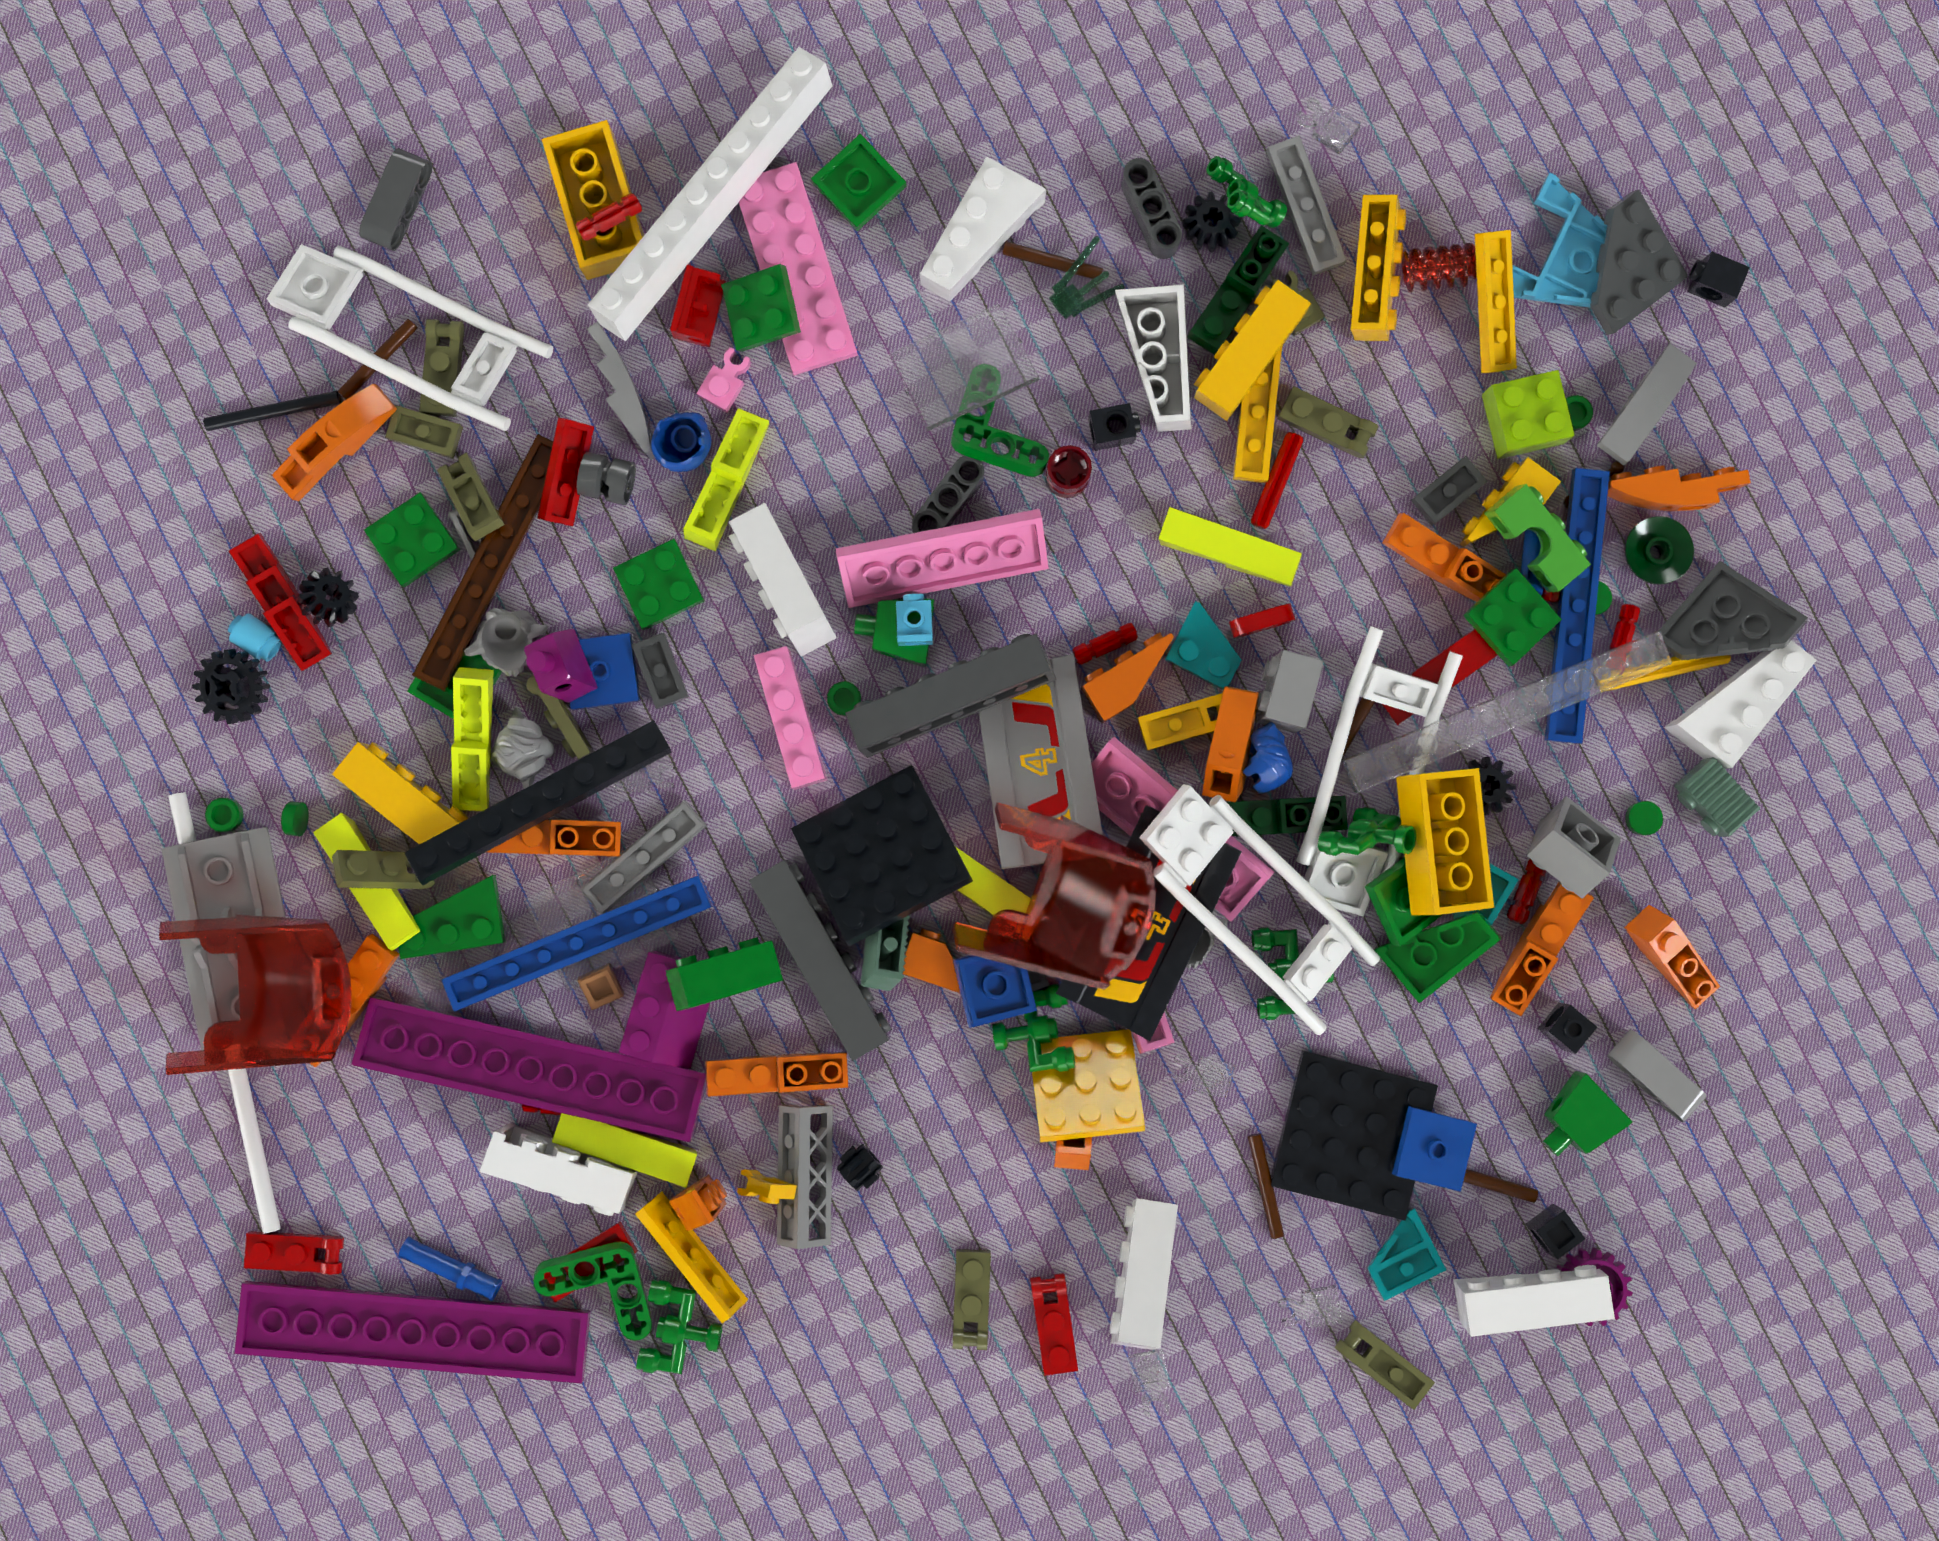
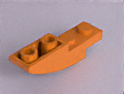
(332, 437)
(1668, 491)
(1440, 559)
(566, 838)
(1538, 949)
(367, 974)
(776, 1073)

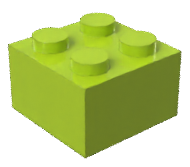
(1528, 414)

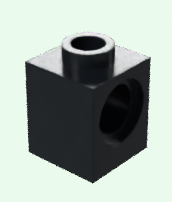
(1717, 279)
(1102, 437)
(1567, 1027)
(1555, 1231)

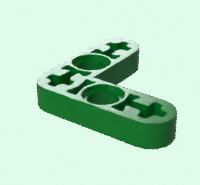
(978, 428)
(613, 1275)

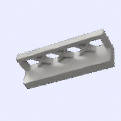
(794, 1151)

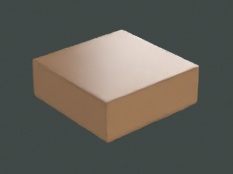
(600, 986)

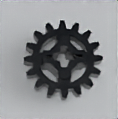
(237, 686)

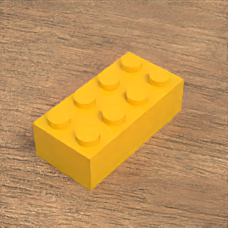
(588, 178)
(1450, 855)

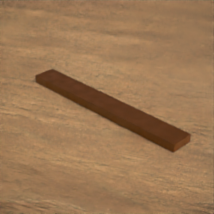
(486, 570)

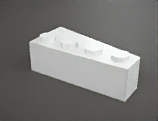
(984, 220)
(1159, 343)
(781, 580)
(1741, 707)
(555, 1169)
(1144, 1274)
(1533, 1300)

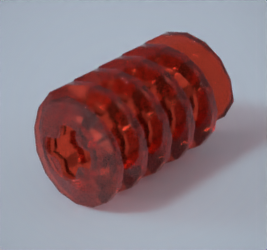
(1439, 265)

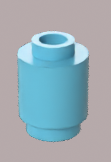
(254, 637)

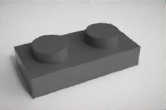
(1449, 490)
(660, 671)

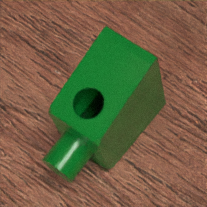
(884, 632)
(1583, 1116)

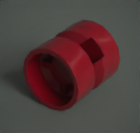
(1068, 471)

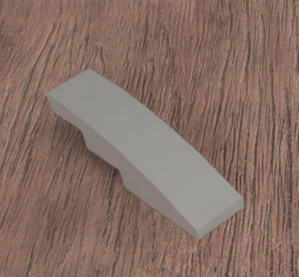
(626, 400)
(1647, 404)

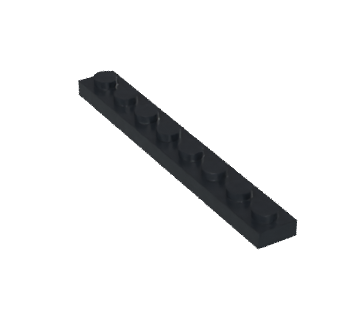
(537, 803)

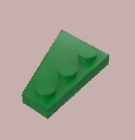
(459, 922)
(1439, 953)

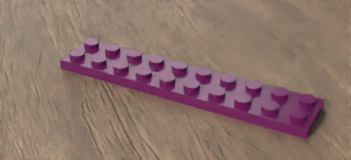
(529, 1069)
(412, 1332)

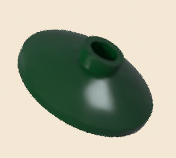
(1674, 546)

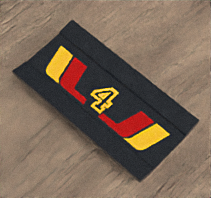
(1145, 988)

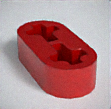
(1262, 620)

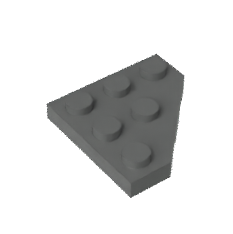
(1633, 264)
(1729, 617)

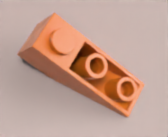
(1119, 687)
(1230, 744)
(1672, 954)
(699, 1202)

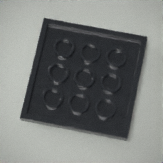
(881, 855)
(1347, 1133)

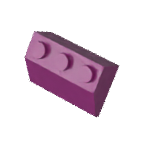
(654, 1026)

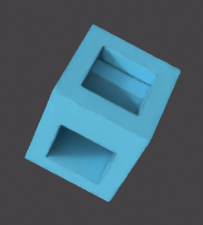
(914, 634)

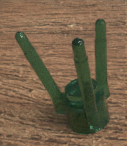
(1068, 299)

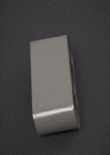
(1656, 1075)

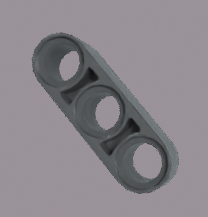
(1151, 192)
(395, 199)
(954, 484)

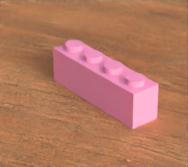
(790, 717)

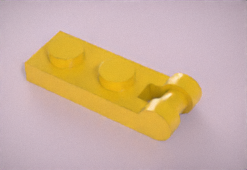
(1178, 722)

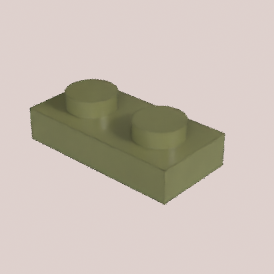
(424, 432)

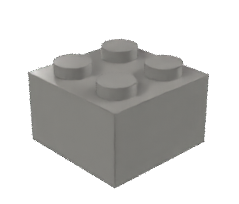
(1288, 690)
(1574, 847)

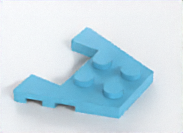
(1571, 265)

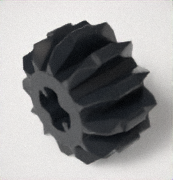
(1202, 231)
(314, 597)
(1493, 798)

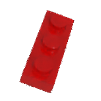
(560, 488)

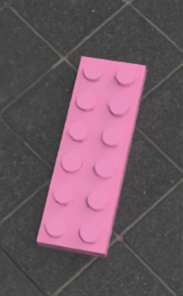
(787, 234)
(943, 558)
(1128, 784)

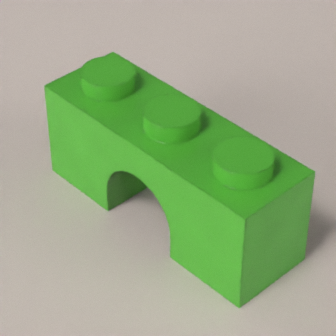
(1559, 556)

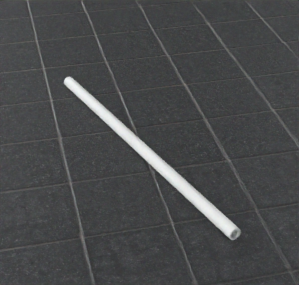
(238, 1077)

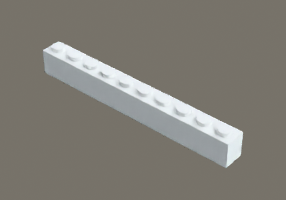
(711, 194)

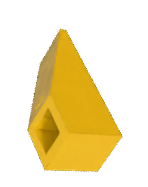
(1525, 472)

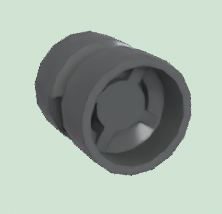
(606, 478)

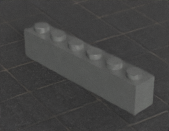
(950, 695)
(820, 959)

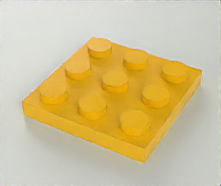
(1096, 1095)

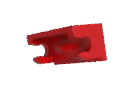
(697, 306)

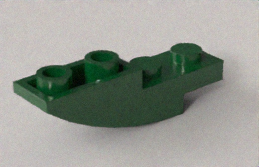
(1238, 290)
(1289, 815)

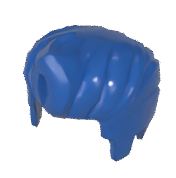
(681, 441)
(1271, 761)

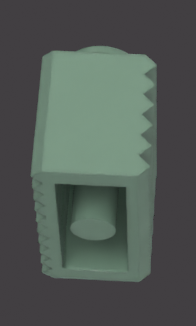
(1715, 798)
(885, 956)

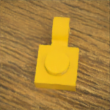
(768, 1188)

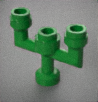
(1243, 195)
(1366, 831)
(1264, 940)
(1038, 1031)
(675, 1330)

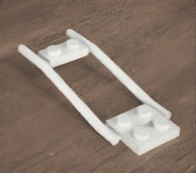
(320, 285)
(1188, 838)
(1344, 876)

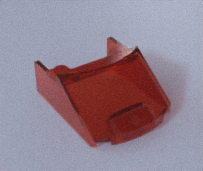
(1084, 911)
(289, 992)

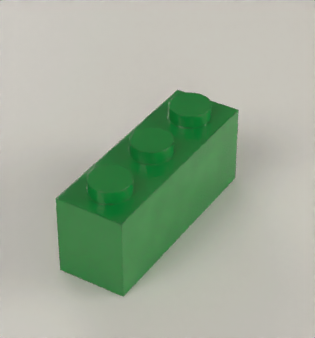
(723, 973)

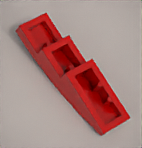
(279, 600)
(1475, 654)

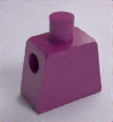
(560, 662)

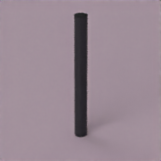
(272, 410)

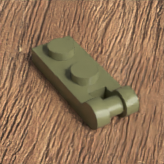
(441, 363)
(1327, 422)
(470, 497)
(560, 716)
(374, 870)
(971, 1297)
(1385, 1365)

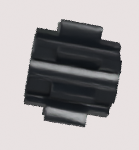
(859, 1167)

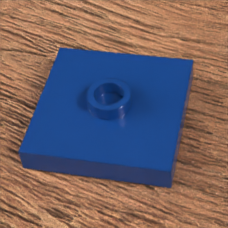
(613, 669)
(992, 990)
(1434, 1148)

